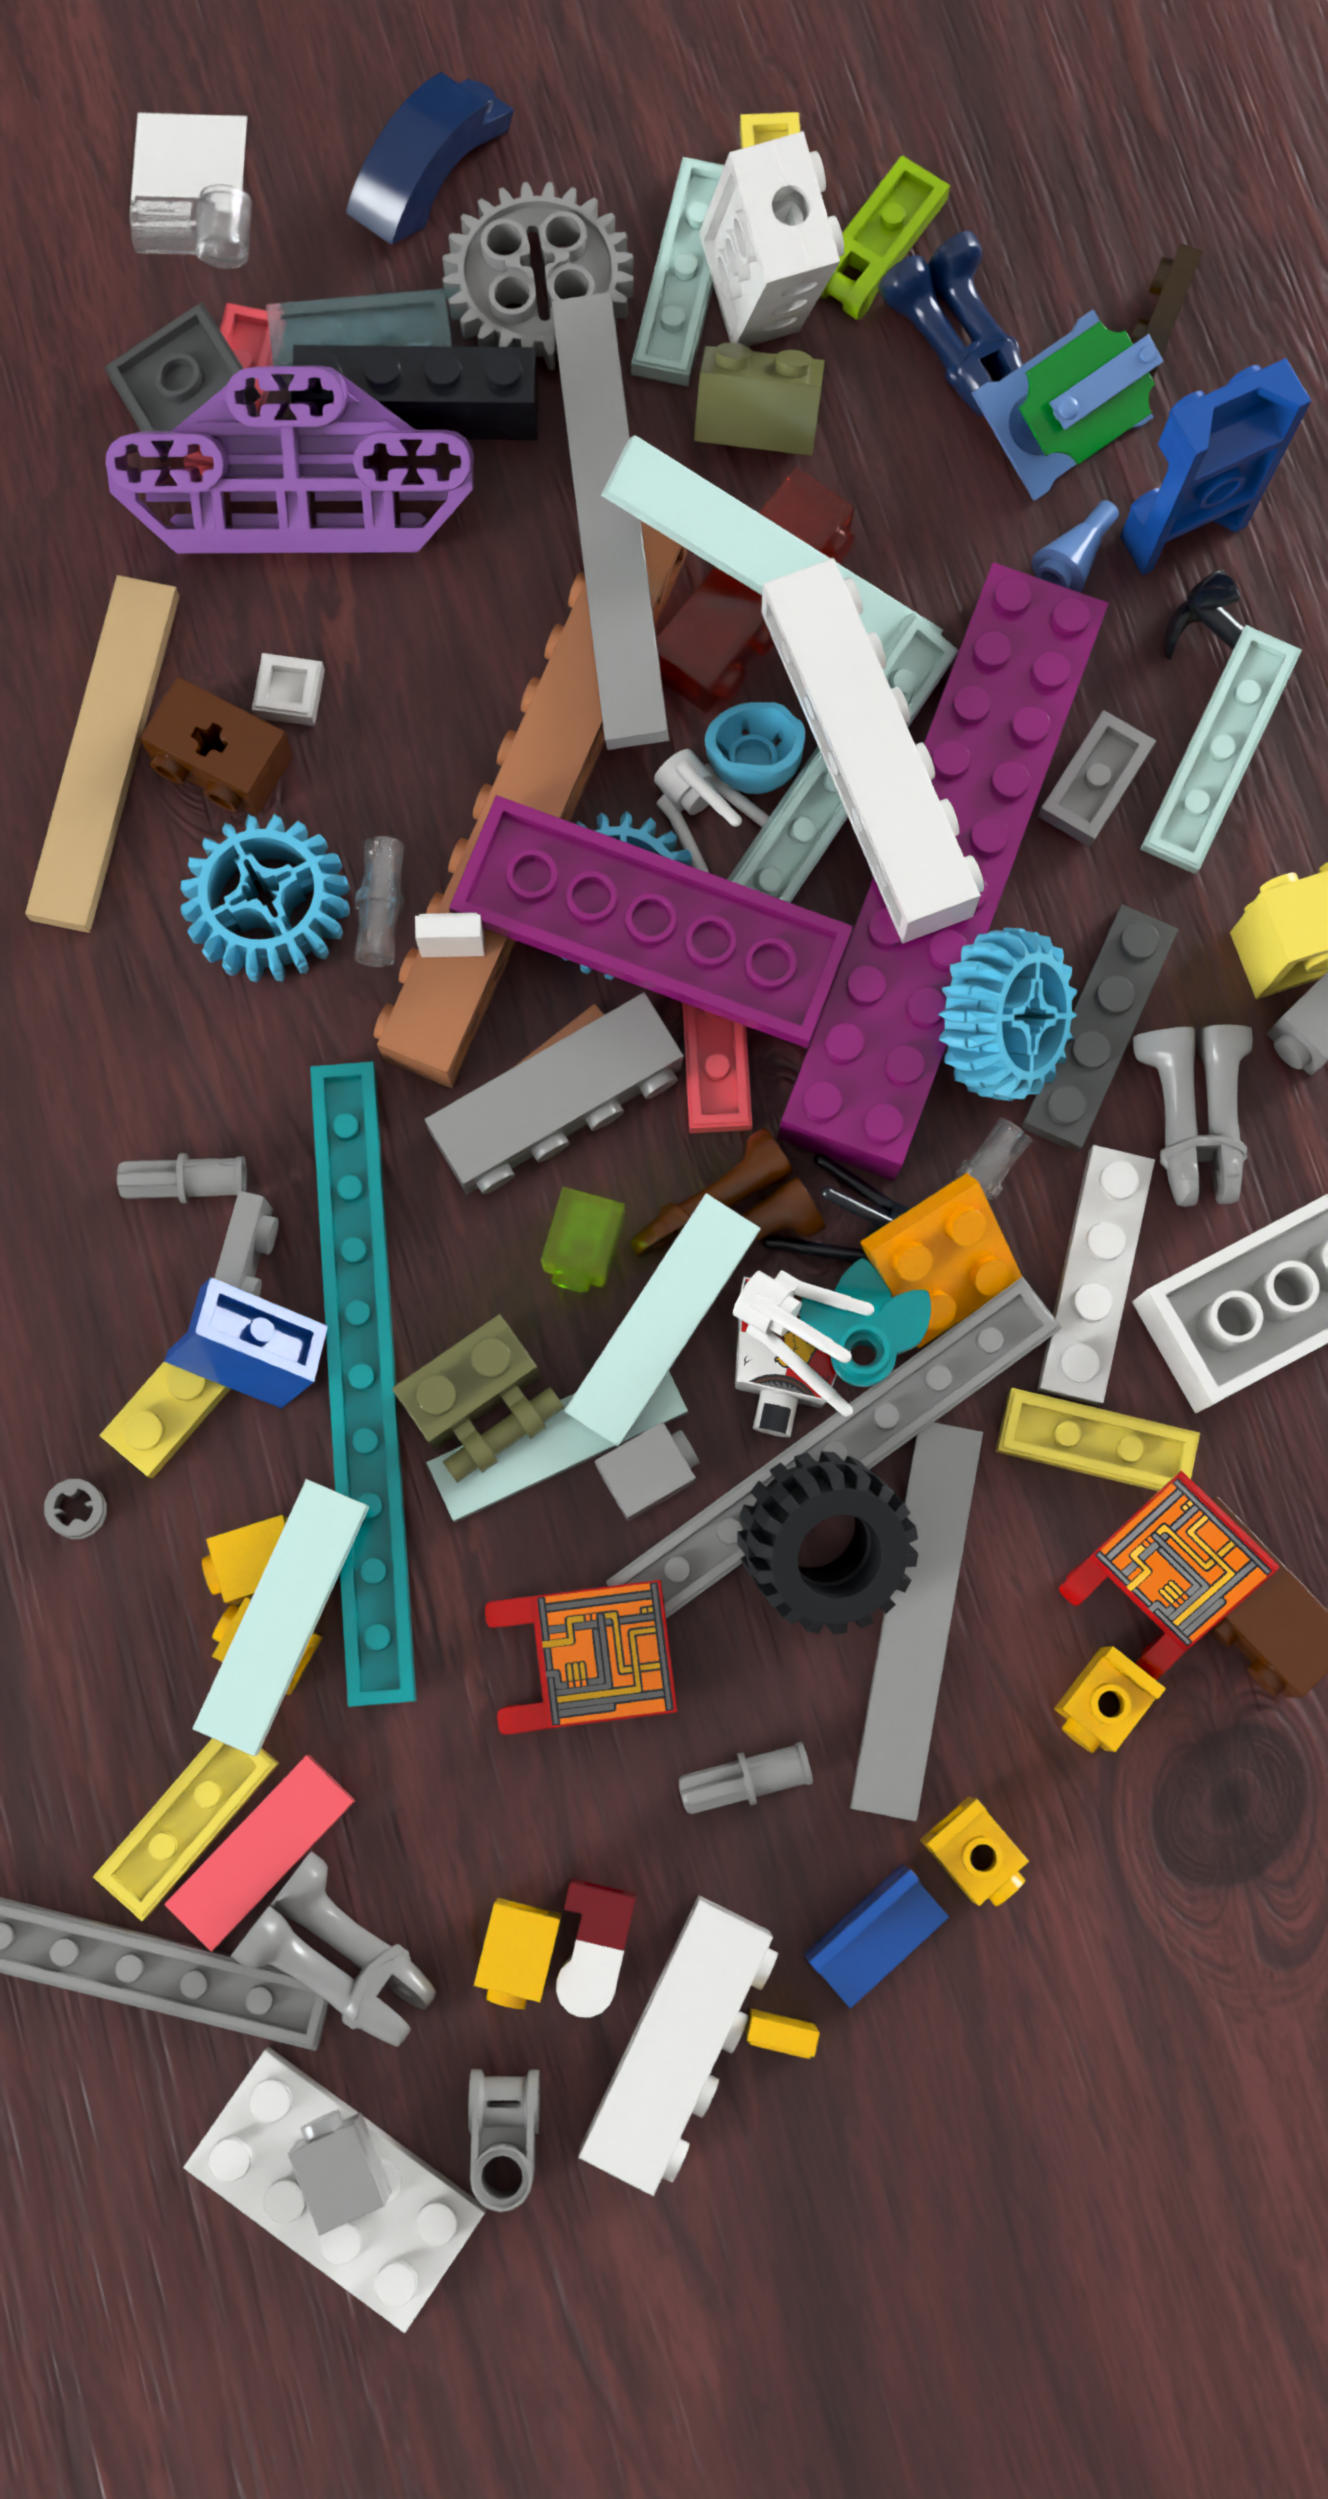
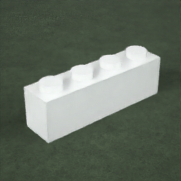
(676, 2045)

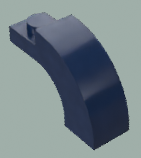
(420, 150)

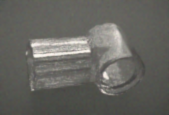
(207, 226)

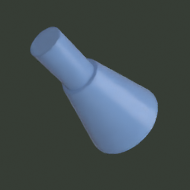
(1071, 555)

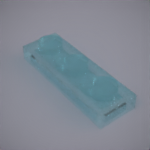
(373, 320)

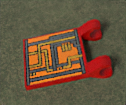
(1179, 1565)
(597, 1655)

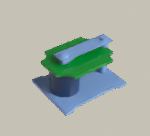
(1070, 400)

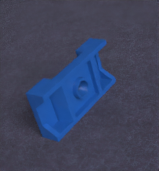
(1219, 458)

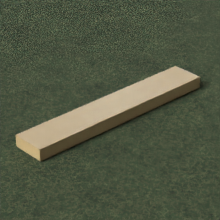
(102, 754)

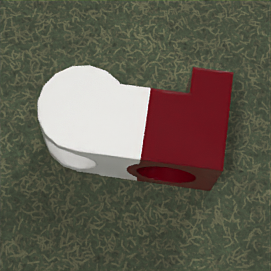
(592, 1972)

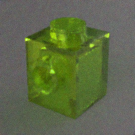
(582, 1240)

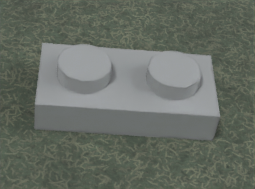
(1096, 778)
(248, 1235)

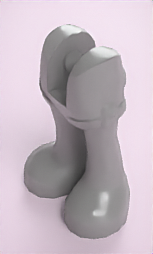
(1174, 1056)
(306, 1903)

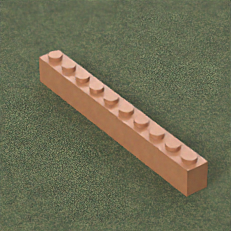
(543, 769)

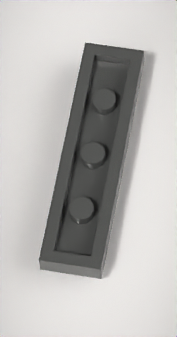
(1102, 1029)

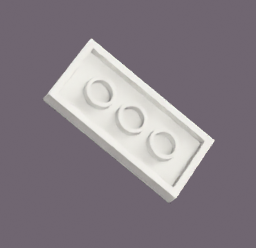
(382, 2258)

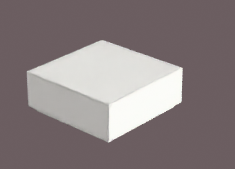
(288, 689)
(450, 935)

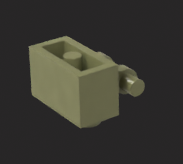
(758, 399)
(468, 1385)

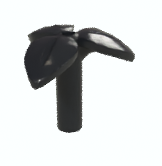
(1206, 606)

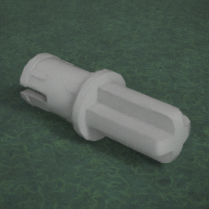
(182, 1178)
(745, 1779)

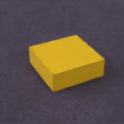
(781, 2033)

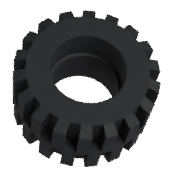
(856, 1580)

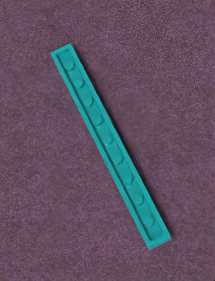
(361, 1382)

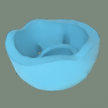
(752, 760)

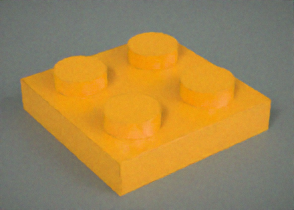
(948, 1249)

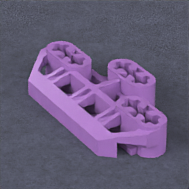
(284, 460)

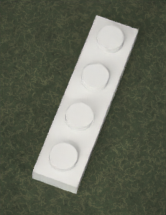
(1096, 1275)

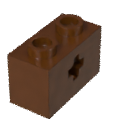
(199, 722)

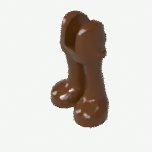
(761, 1167)

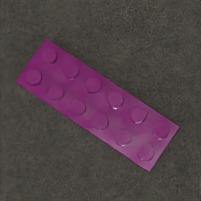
(652, 921)

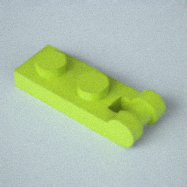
(885, 232)

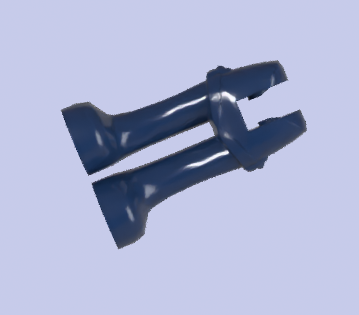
(950, 272)

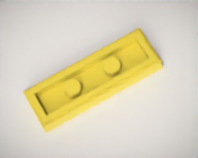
(1094, 1440)
(183, 1825)

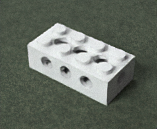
(770, 239)

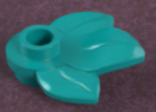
(891, 1329)

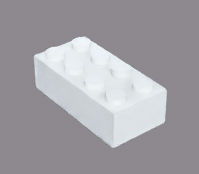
(1244, 1307)

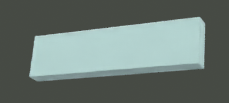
(679, 282)
(1220, 749)
(662, 1320)
(549, 1453)
(281, 1618)

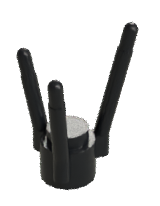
(885, 1213)

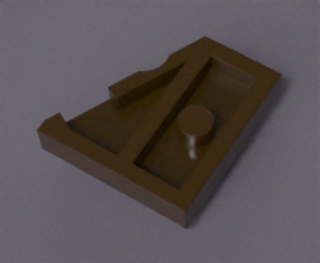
(1171, 284)

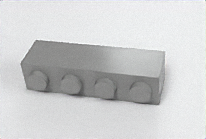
(556, 1094)

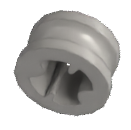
(73, 1489)

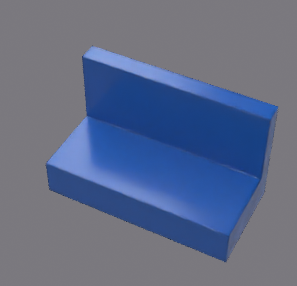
(249, 1344)
(876, 1935)

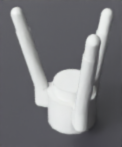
(693, 787)
(770, 1308)

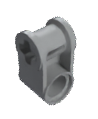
(503, 2130)

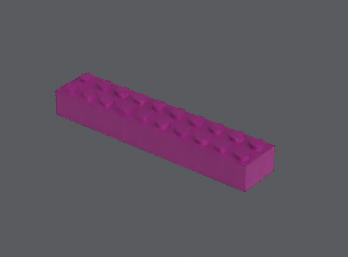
(989, 759)

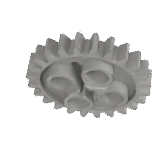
(483, 282)

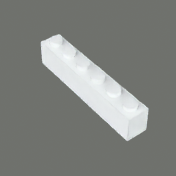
(870, 750)

